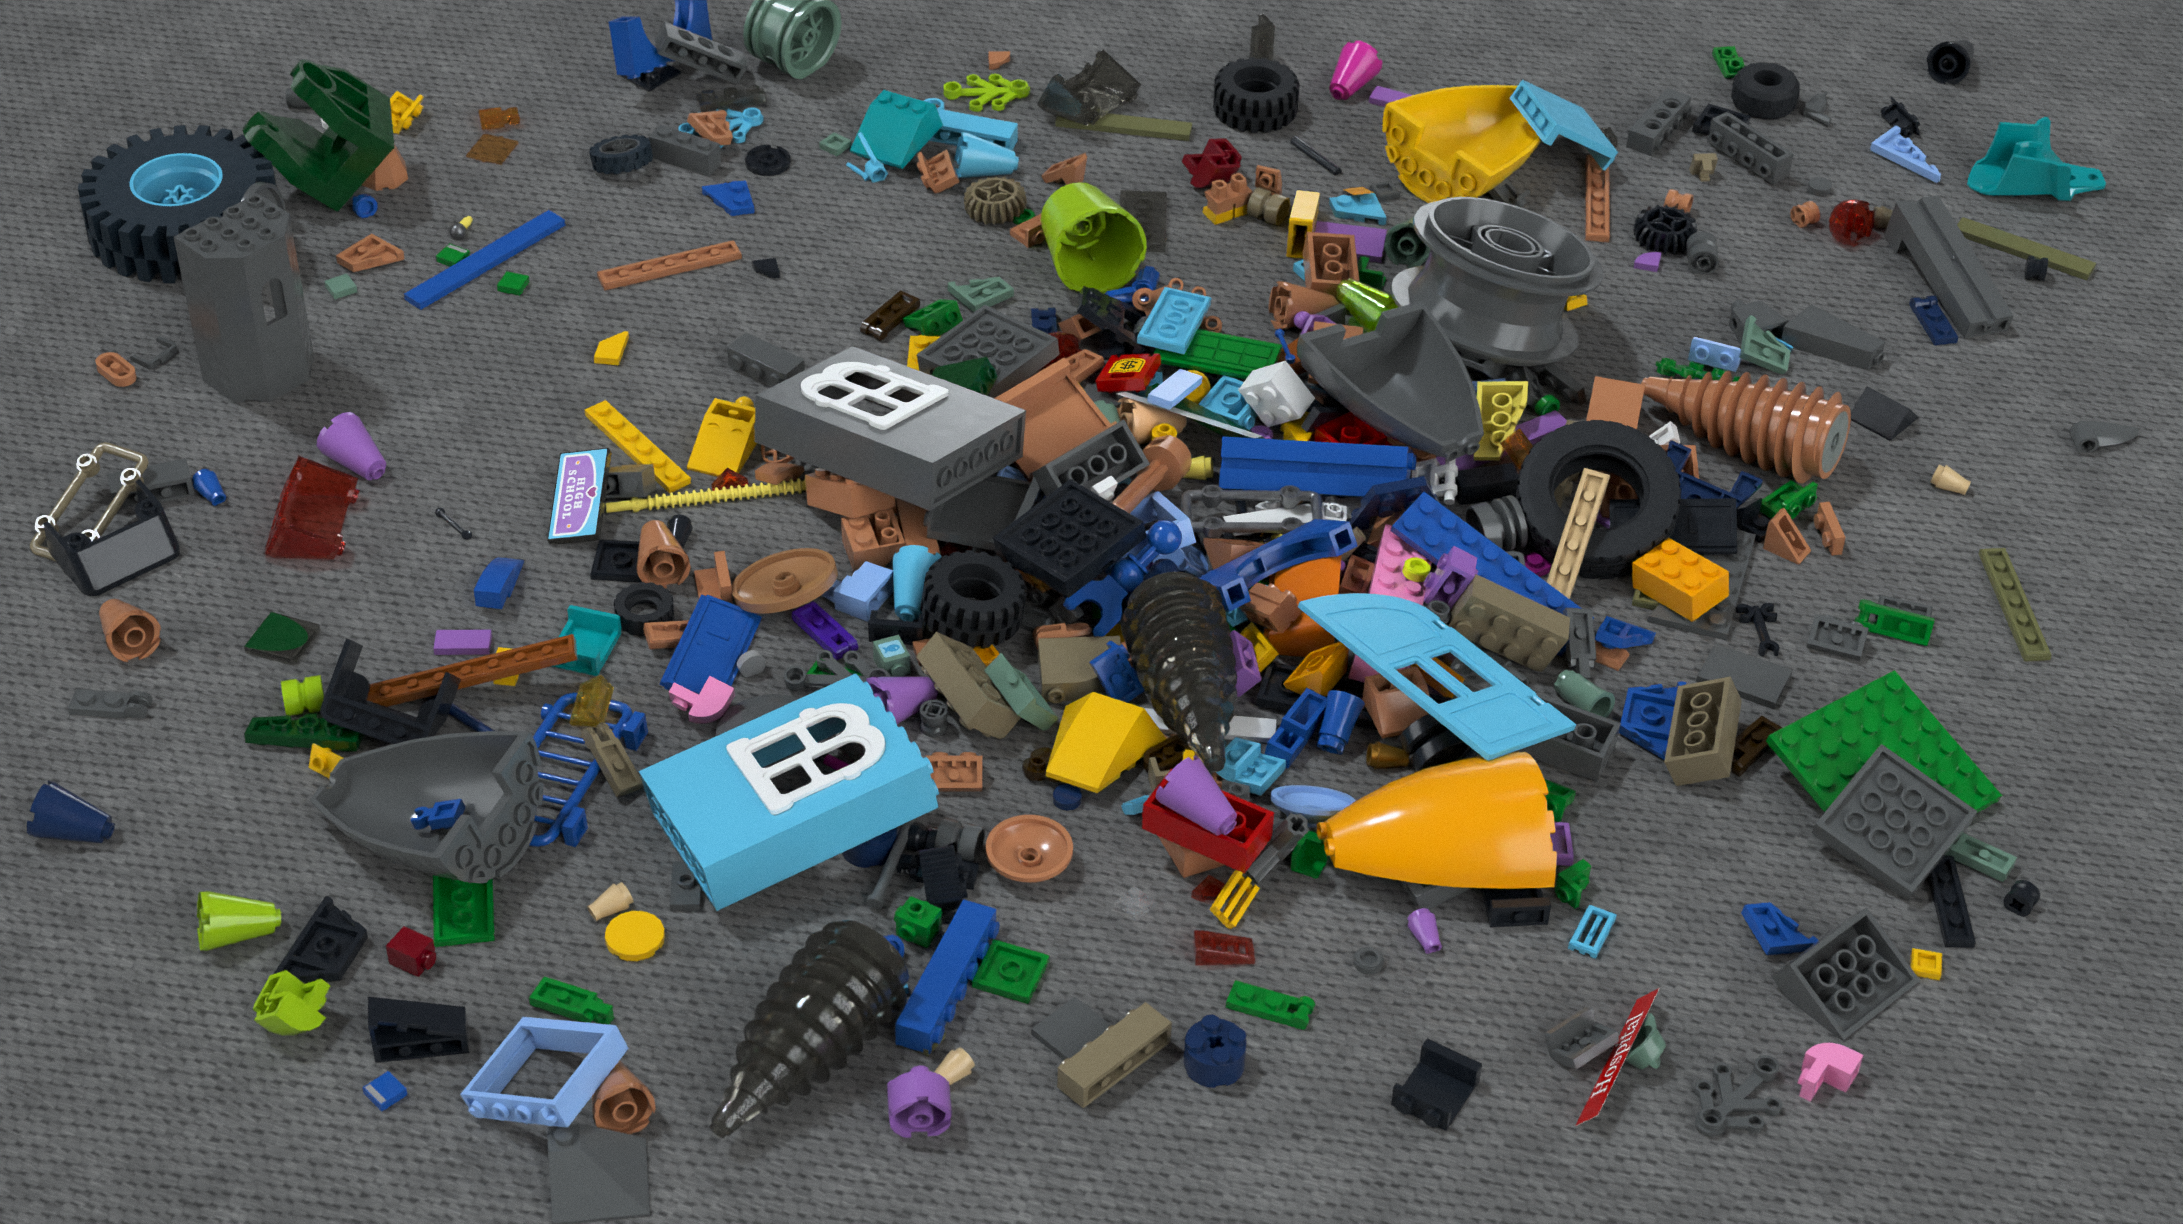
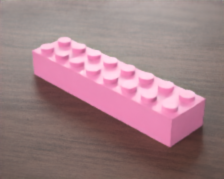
(1390, 581)

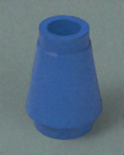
(208, 486)

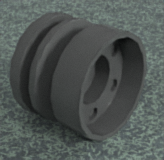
(1500, 522)

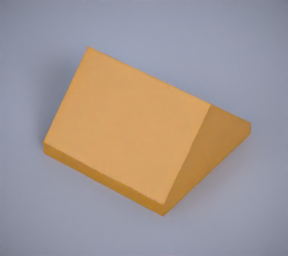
(1320, 670)

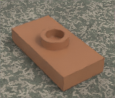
(664, 634)

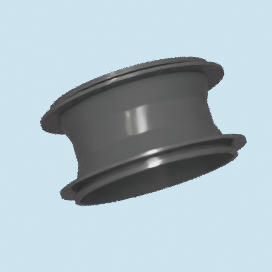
(1499, 279)

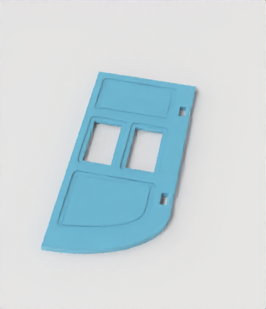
(1399, 633)

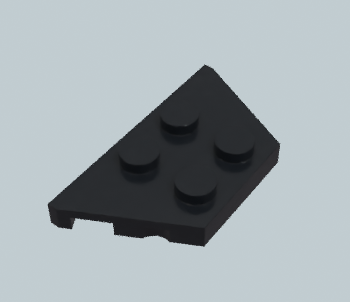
(325, 945)

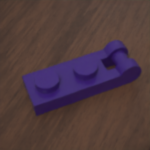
(824, 630)

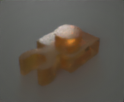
(495, 117)

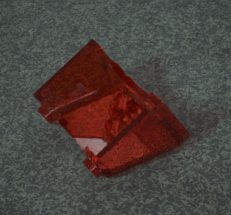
(311, 512)

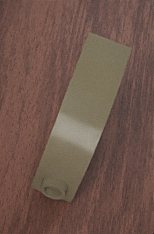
(1066, 666)

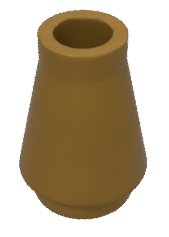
(1385, 756)

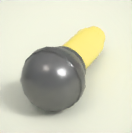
(458, 230)

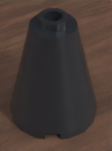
(1950, 61)

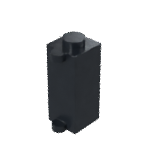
(1486, 483)

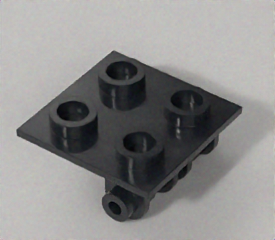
(656, 78)

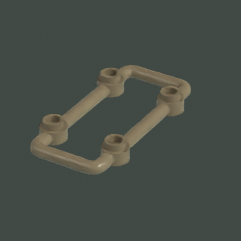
(88, 467)

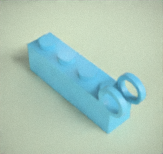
(992, 130)

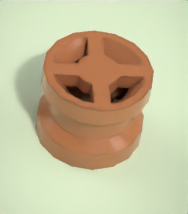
(1805, 214)

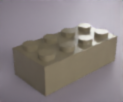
(1509, 623)
(969, 690)
(1703, 731)

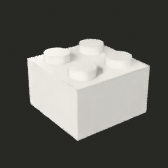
(1276, 394)

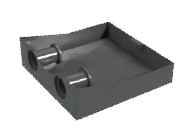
(1009, 345)
(1894, 822)

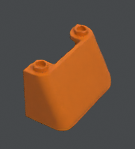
(1305, 581)

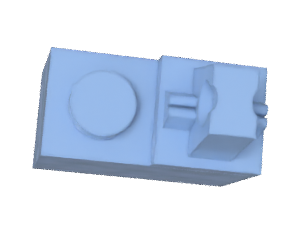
(863, 591)

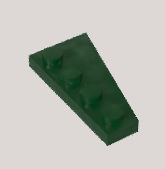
(301, 733)

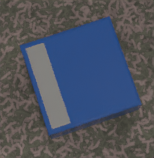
(385, 1091)

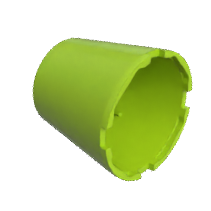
(1091, 238)

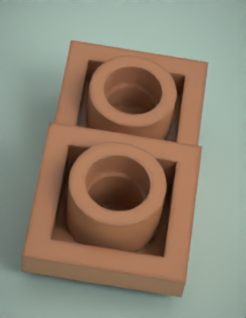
(1269, 179)

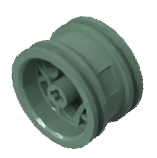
(793, 33)

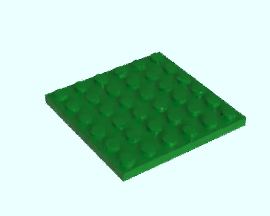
(1840, 737)

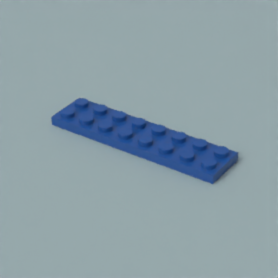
(1435, 530)

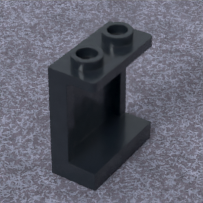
(1516, 907)

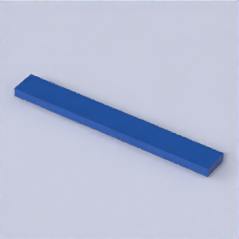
(484, 259)

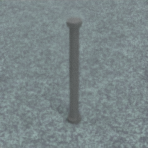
(876, 899)

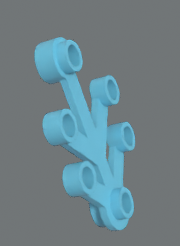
(749, 118)

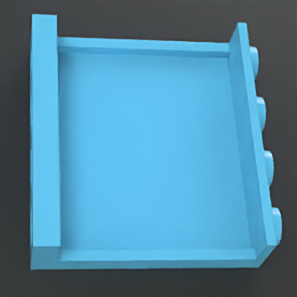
(1555, 116)

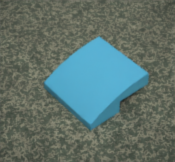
(1250, 767)

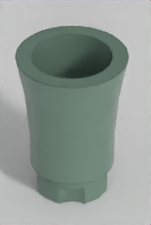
(1584, 694)

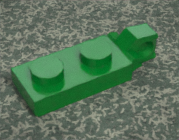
(571, 1002)

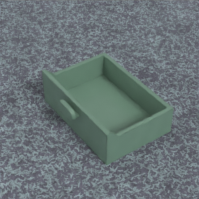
(1020, 693)

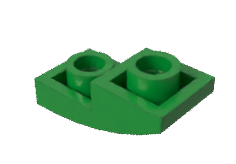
(1728, 60)

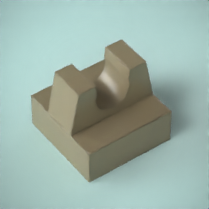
(1703, 165)

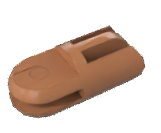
(1062, 631)

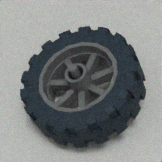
(621, 154)

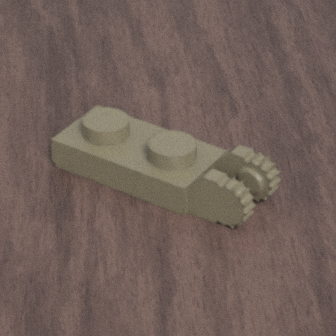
(612, 760)

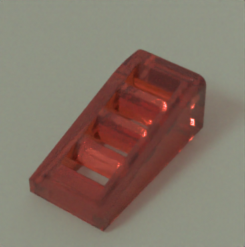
(1213, 956)

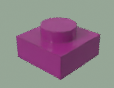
(1537, 564)

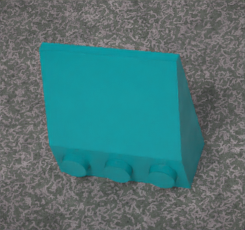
(896, 128)

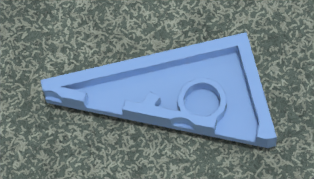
(1903, 152)

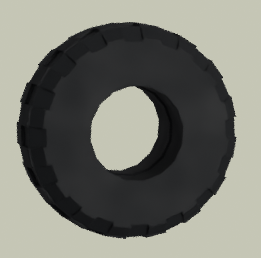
(1765, 90)

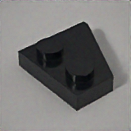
(1703, 122)

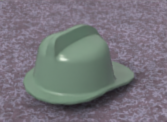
(1647, 1045)

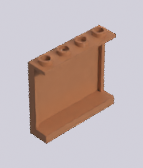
(1056, 416)

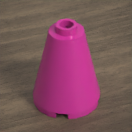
(1354, 69)

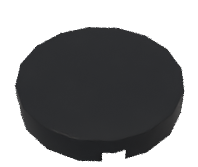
(767, 160)

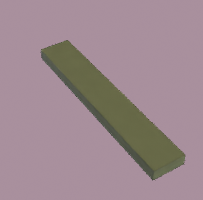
(1134, 126)
(2023, 247)
(2014, 604)

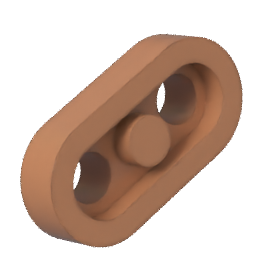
(116, 369)

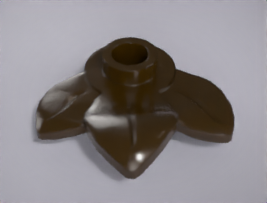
(1036, 765)

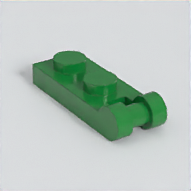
(1895, 622)
(1270, 1005)

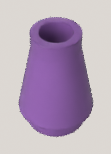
(1424, 928)

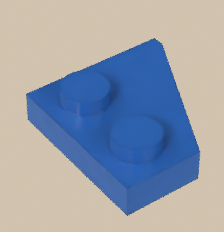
(1774, 930)

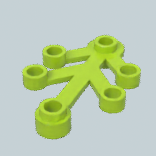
(987, 91)

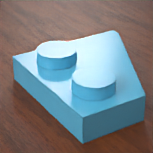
(1358, 207)

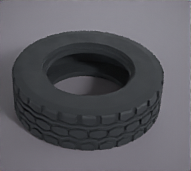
(1609, 449)

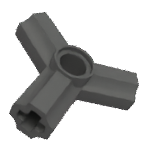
(1283, 841)

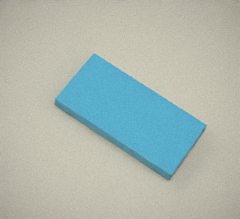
(1174, 320)

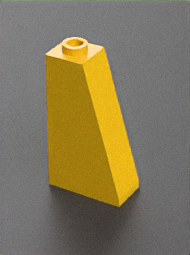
(1302, 220)

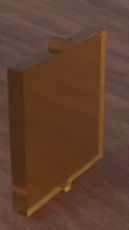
(492, 149)

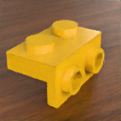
(403, 110)

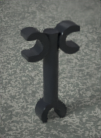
(1759, 617)

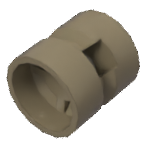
(1271, 207)

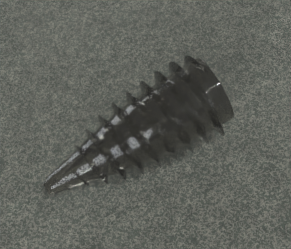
(1184, 659)
(812, 1019)

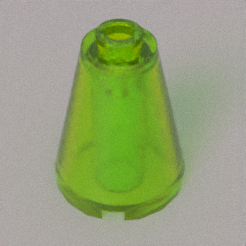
(1364, 302)

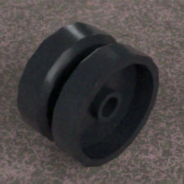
(1431, 743)

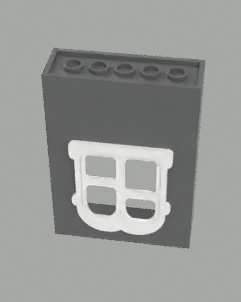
(921, 452)

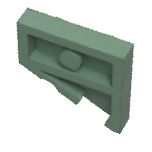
(981, 292)
(1763, 348)

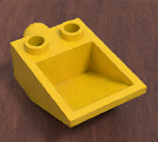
(724, 437)

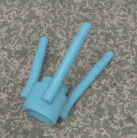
(873, 168)

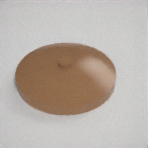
(784, 580)

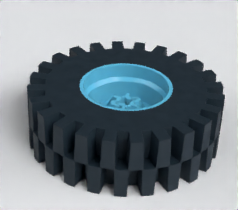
(159, 190)

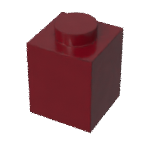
(411, 951)

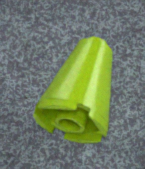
(233, 919)

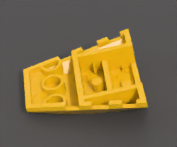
(1100, 741)

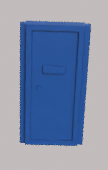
(711, 644)

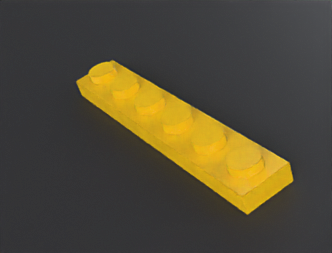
(637, 445)

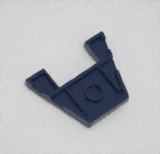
(1695, 488)
(1389, 498)

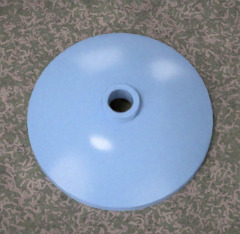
(1312, 802)

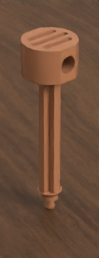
(1168, 465)

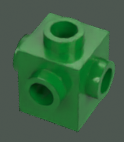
(918, 921)

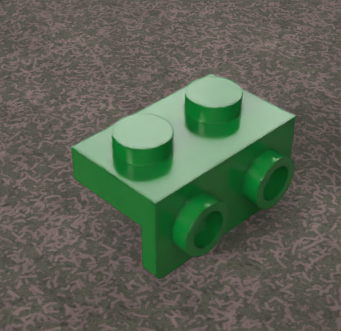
(1791, 497)

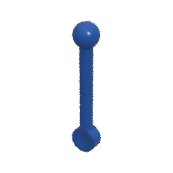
(1290, 358)

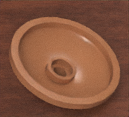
(1026, 839)

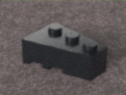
(415, 1029)

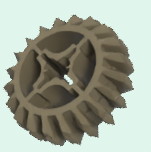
(995, 200)

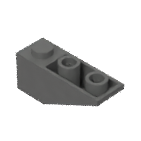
(631, 481)

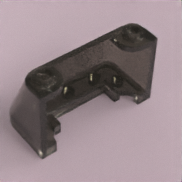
(1091, 92)

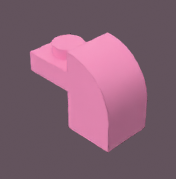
(706, 706)
(1828, 1064)

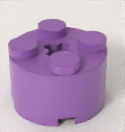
(919, 1102)

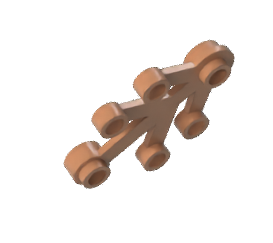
(1154, 295)

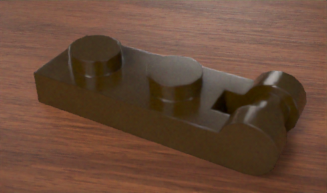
(889, 315)
(1752, 744)

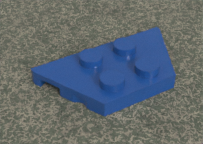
(1649, 716)

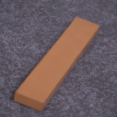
(1596, 202)
(669, 265)

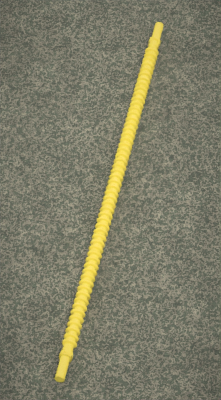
(637, 504)

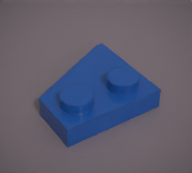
(731, 196)
(1620, 634)

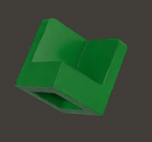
(1370, 277)
(1309, 856)

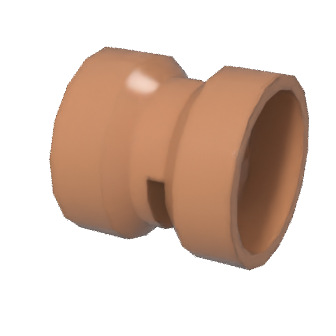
(1679, 200)

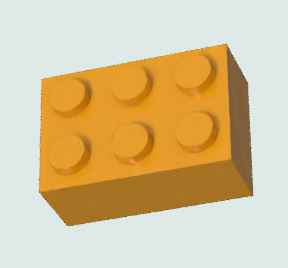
(1680, 579)

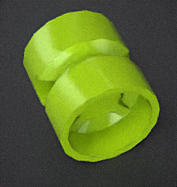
(302, 695)

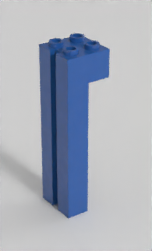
(1311, 465)

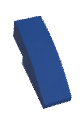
(497, 582)
(1297, 727)

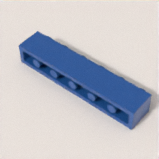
(946, 977)

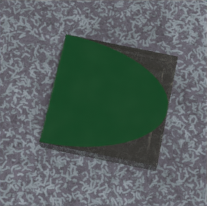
(282, 638)

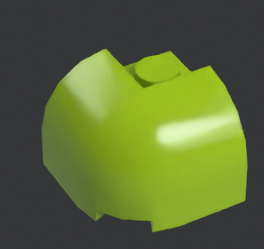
(289, 1005)

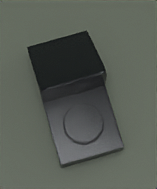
(1751, 520)

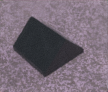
(1881, 414)

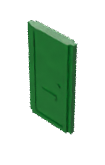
(1223, 354)

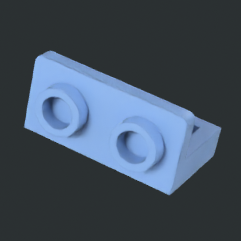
(1714, 354)

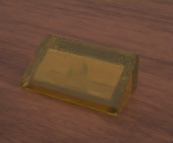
(592, 702)

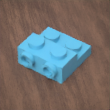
(1229, 403)

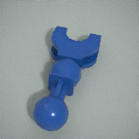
(1125, 575)

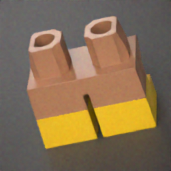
(1227, 199)

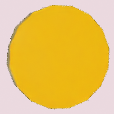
(634, 935)

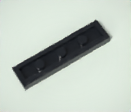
(1951, 905)

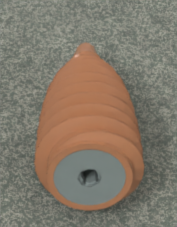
(1761, 421)

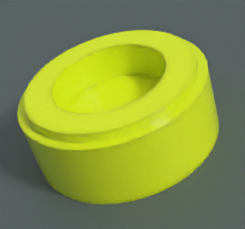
(1416, 569)

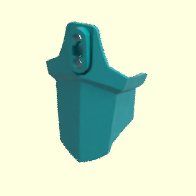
(2025, 164)

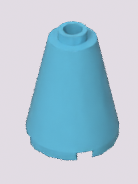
(983, 158)
(909, 574)

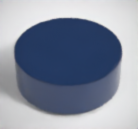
(1067, 797)

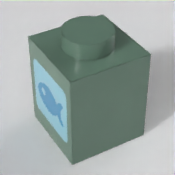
(892, 656)

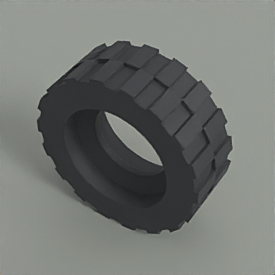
(641, 594)

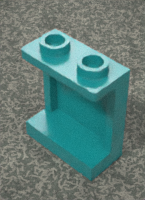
(595, 638)

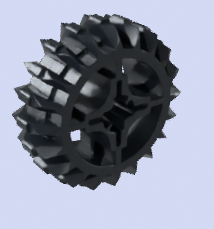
(1664, 229)

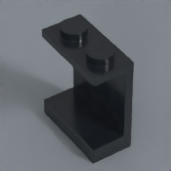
(1437, 1085)

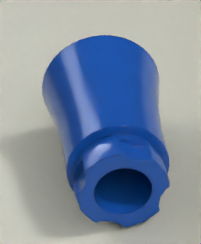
(1338, 721)

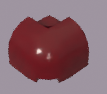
(1216, 162)

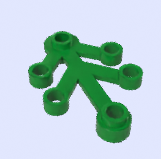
(1670, 368)

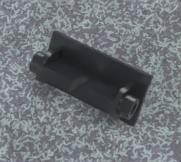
(1898, 112)

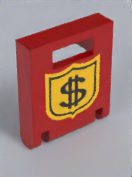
(1128, 372)

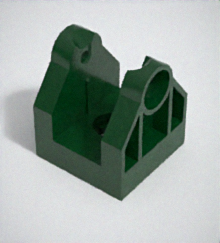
(340, 159)

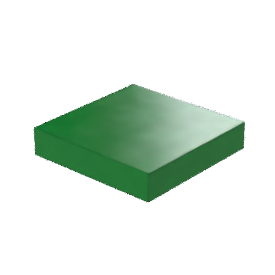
(1010, 971)

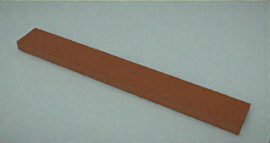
(475, 671)

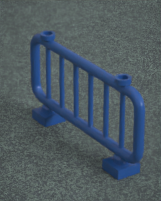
(572, 819)

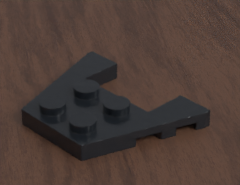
(1110, 313)

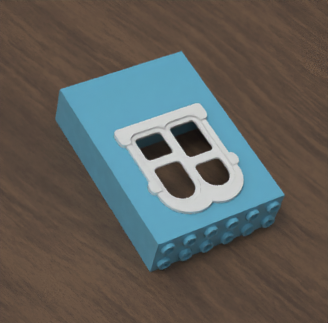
(749, 836)

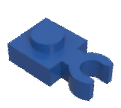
(442, 815)

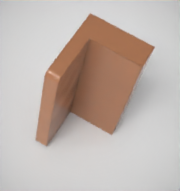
(715, 580)

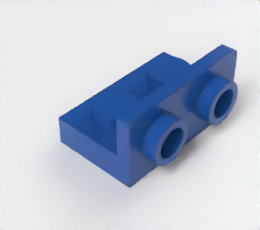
(1116, 673)

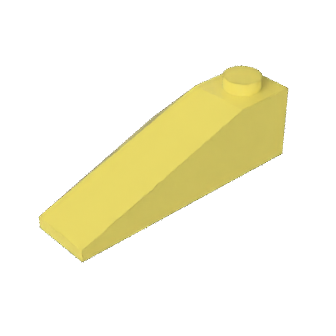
(1500, 409)

